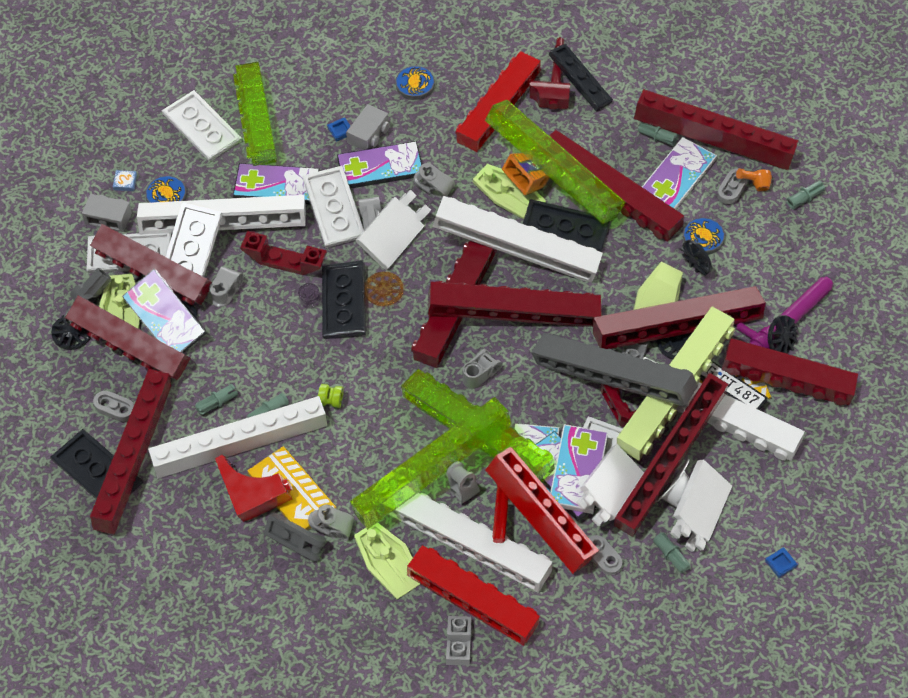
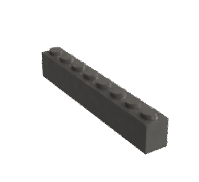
(615, 369)

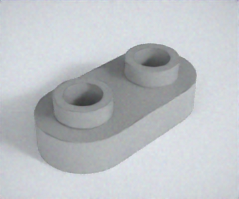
(731, 187)
(116, 405)
(605, 553)

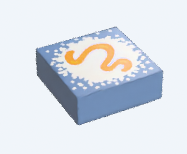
(124, 180)

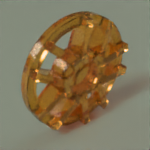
(383, 288)

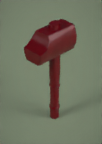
(553, 93)

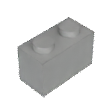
(368, 128)
(107, 211)

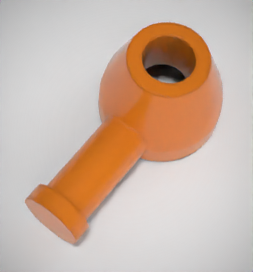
(761, 178)

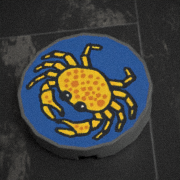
(415, 82)
(165, 190)
(706, 233)

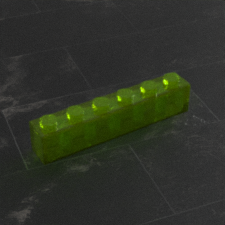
(255, 112)

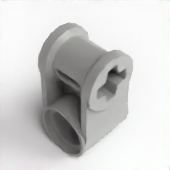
(434, 182)
(225, 286)
(482, 367)
(461, 482)
(331, 522)

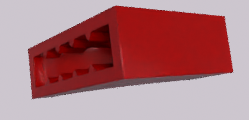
(253, 495)

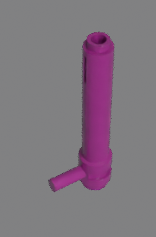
(795, 311)

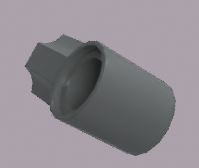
(92, 287)

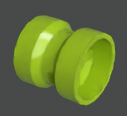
(331, 395)

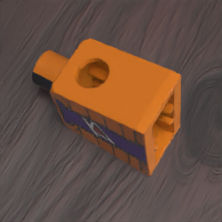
(524, 173)

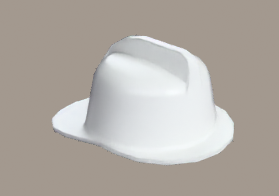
(677, 487)

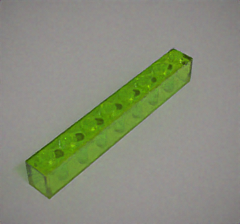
(555, 161)
(451, 408)
(430, 463)

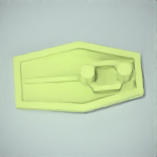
(503, 191)
(660, 287)
(113, 301)
(386, 559)

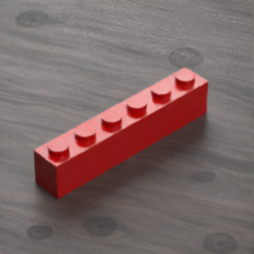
(510, 87)
(541, 510)
(473, 595)

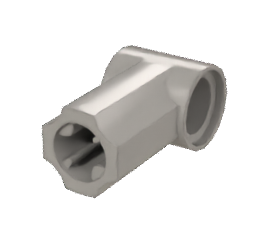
(369, 210)

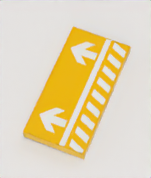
(305, 493)

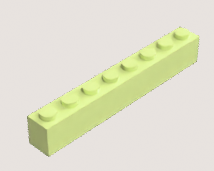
(694, 356)

